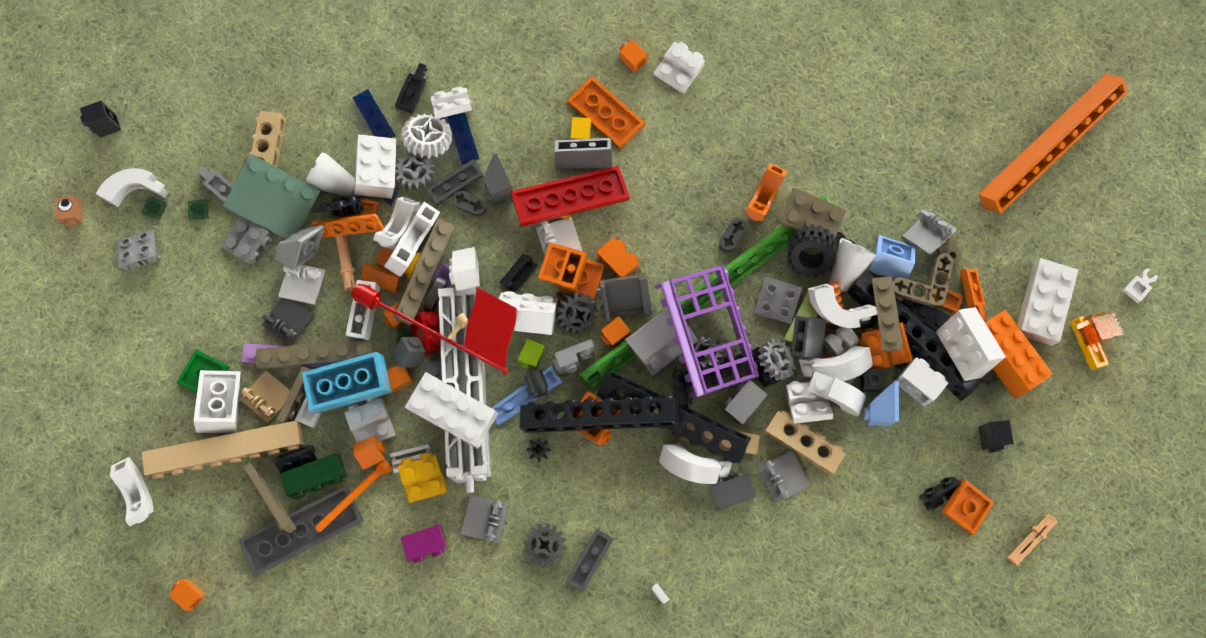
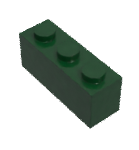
(313, 476)

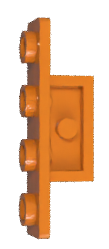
(350, 225)

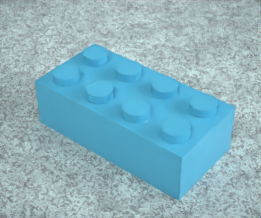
(346, 382)

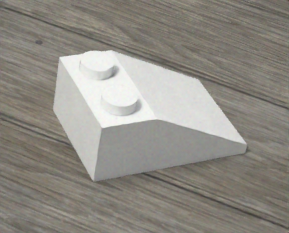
(217, 402)

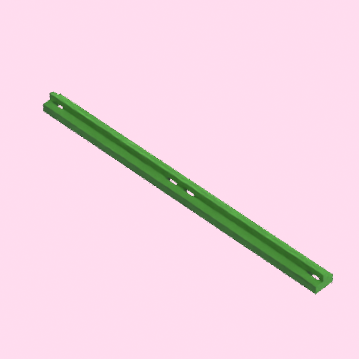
(737, 271)

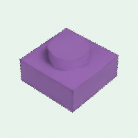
(443, 272)

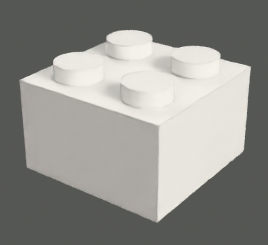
(921, 381)

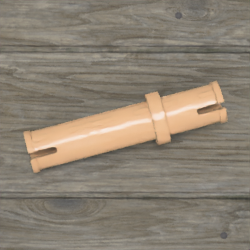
(347, 271)
(1045, 525)

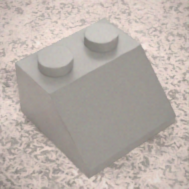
(299, 247)

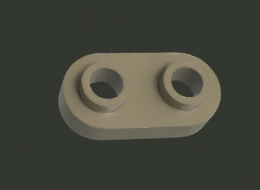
(950, 247)

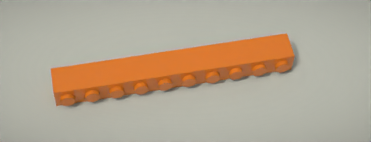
(1053, 143)

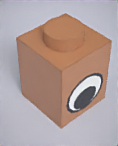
(69, 210)

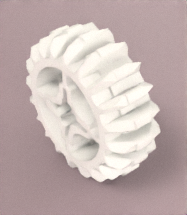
(426, 135)

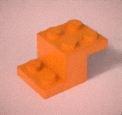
(571, 270)

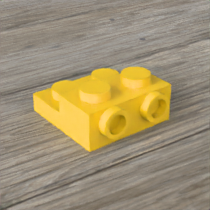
(422, 477)

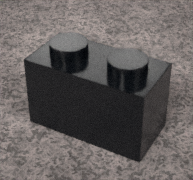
(100, 119)
(996, 436)

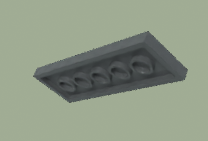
(272, 546)

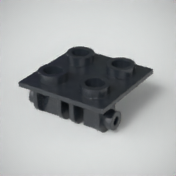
(343, 207)

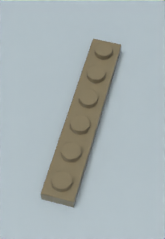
(424, 270)
(311, 354)

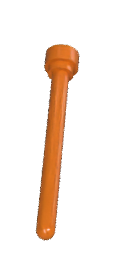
(382, 468)

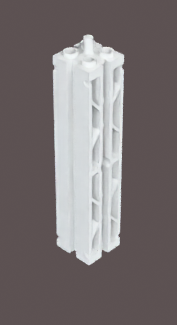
(467, 375)

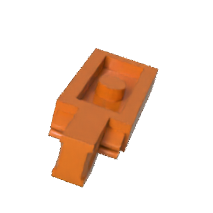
(973, 290)

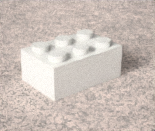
(375, 166)
(533, 312)
(970, 344)

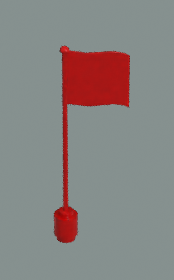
(486, 332)

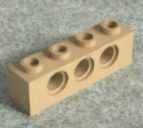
(264, 123)
(834, 452)

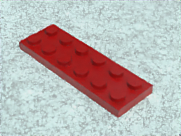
(569, 196)

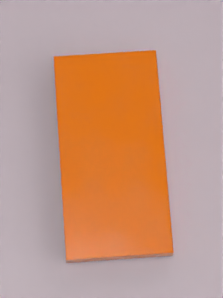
(606, 112)

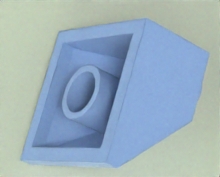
(884, 408)

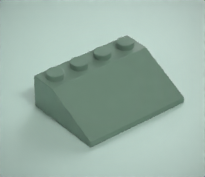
(271, 197)

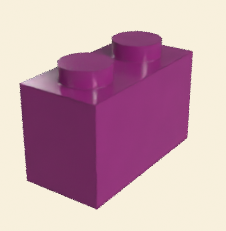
(424, 543)

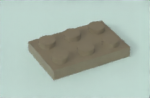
(807, 210)

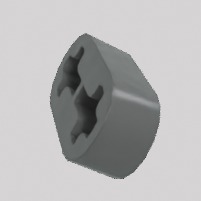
(467, 207)
(736, 237)
(433, 299)

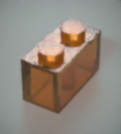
(1100, 328)

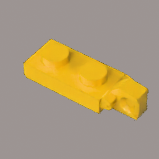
(1094, 354)

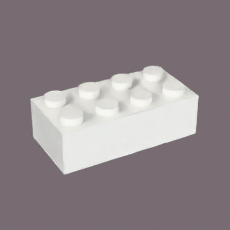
(1047, 301)
(451, 410)

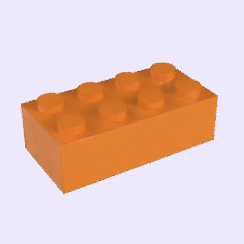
(1022, 366)

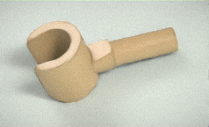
(462, 323)

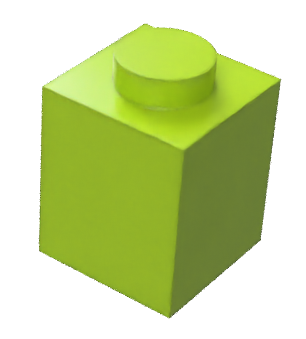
(531, 354)

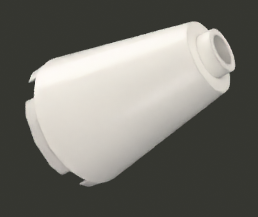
(331, 177)
(849, 263)

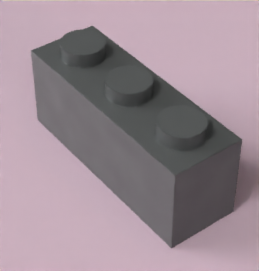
(583, 153)

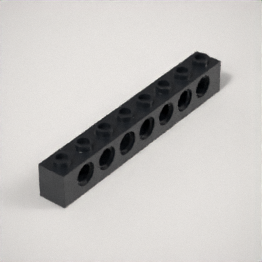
(921, 340)
(626, 420)
(702, 423)

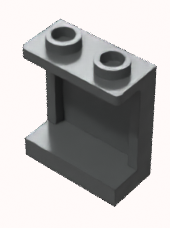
(624, 296)

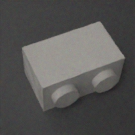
(745, 402)

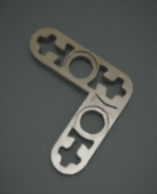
(927, 290)

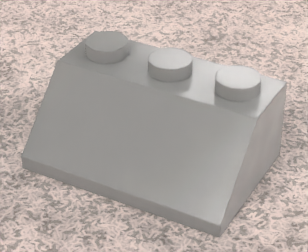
(654, 343)

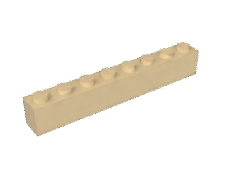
(222, 449)

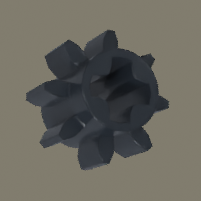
(542, 453)

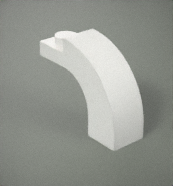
(121, 183)
(401, 218)
(825, 304)
(843, 367)
(841, 393)
(691, 467)
(133, 489)

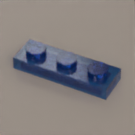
(373, 115)
(463, 137)

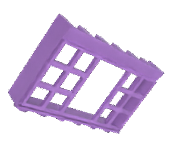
(683, 337)

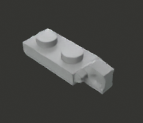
(215, 183)

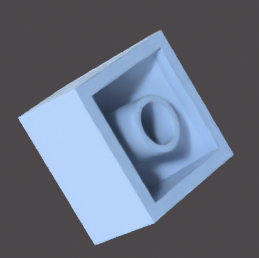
(892, 258)

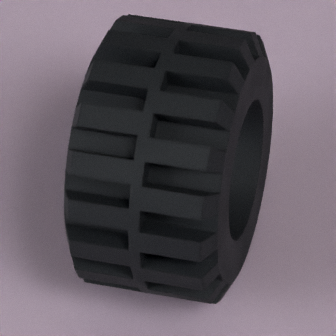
(809, 263)

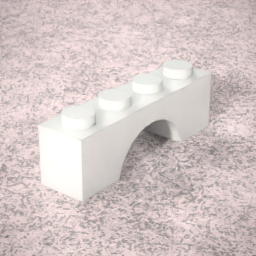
(411, 239)

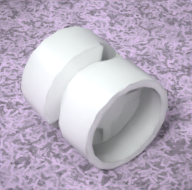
(841, 341)

